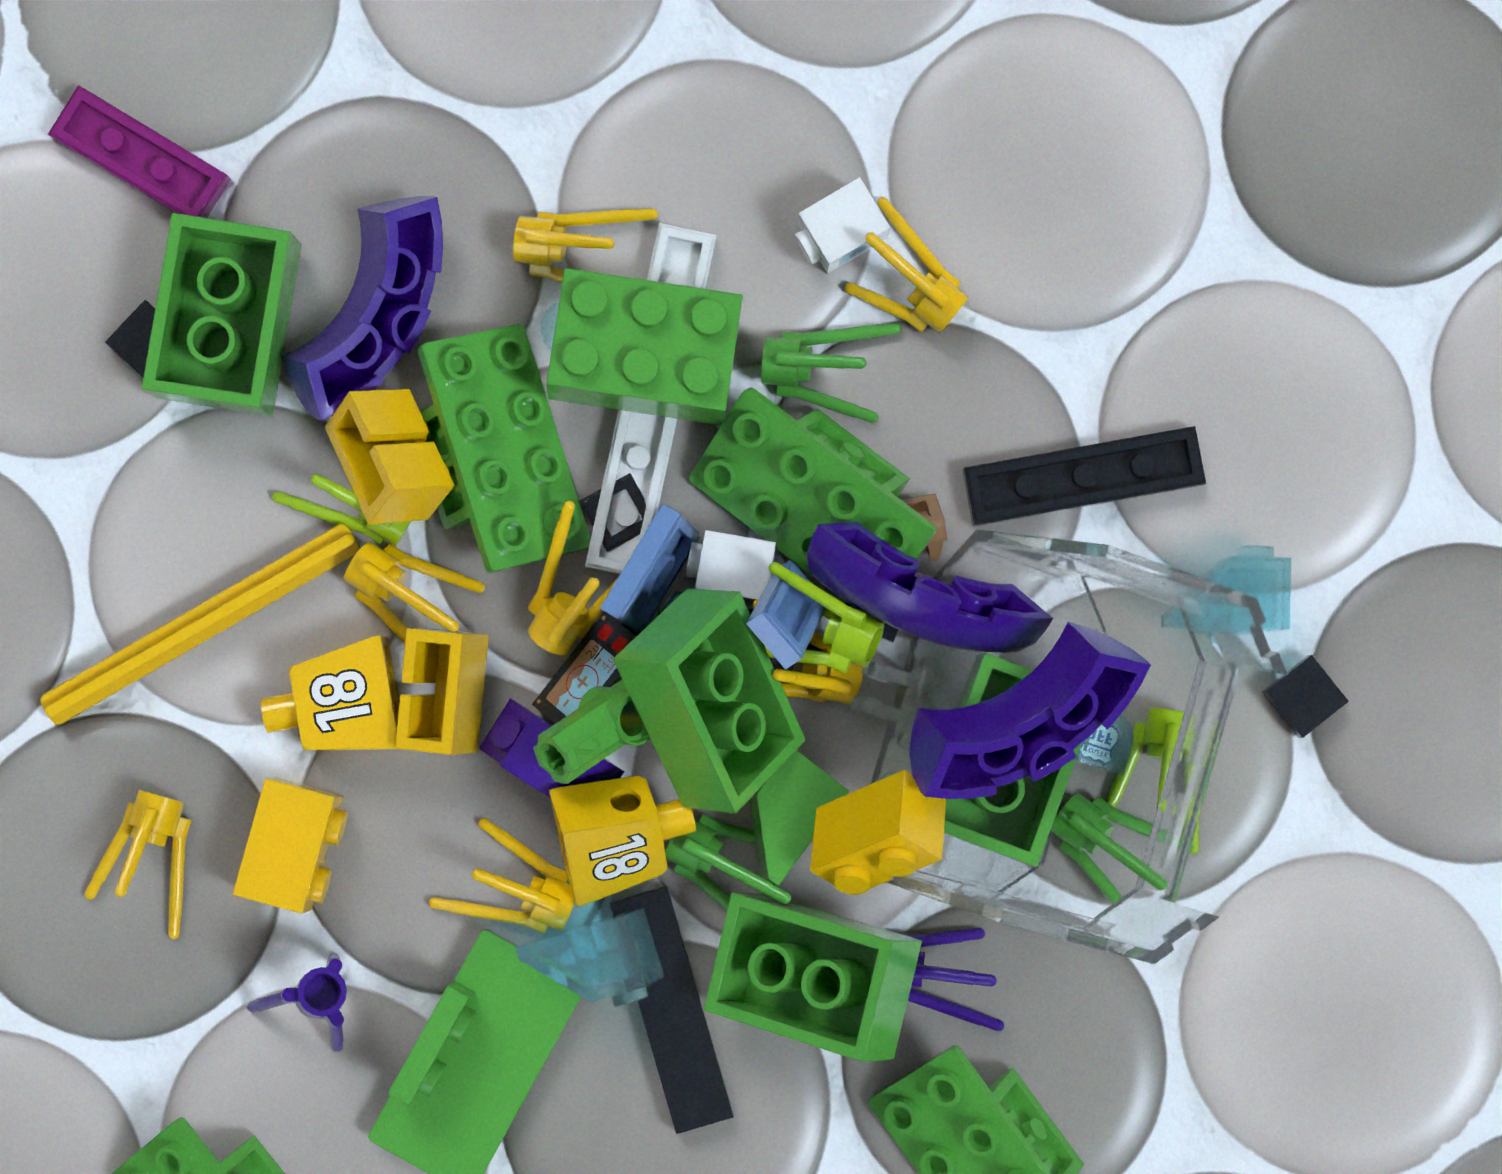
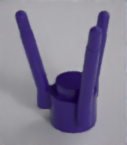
(951, 975)
(317, 996)

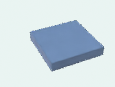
(651, 569)

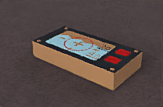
(585, 668)

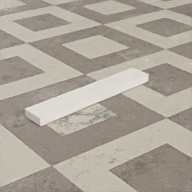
(641, 440)

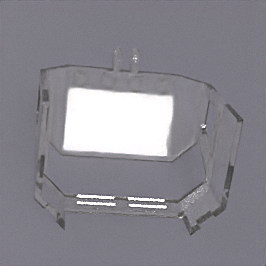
(1052, 574)

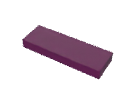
(138, 155)

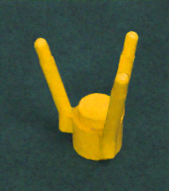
(545, 238)
(934, 297)
(378, 575)
(564, 617)
(820, 681)
(151, 821)
(546, 899)

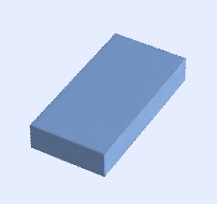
(785, 619)

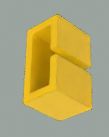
(386, 456)
(452, 715)
(877, 834)
(289, 846)

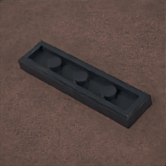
(1084, 476)
(678, 1022)

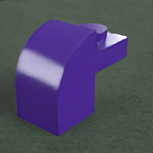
(512, 746)

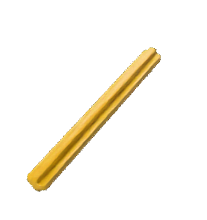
(199, 624)

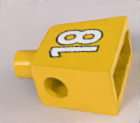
(340, 699)
(614, 834)

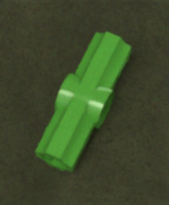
(591, 733)

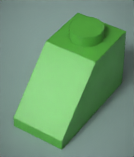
(786, 812)

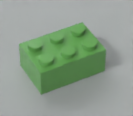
(222, 314)
(643, 346)
(710, 700)
(1021, 812)
(813, 976)

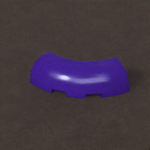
(382, 310)
(889, 589)
(1032, 724)

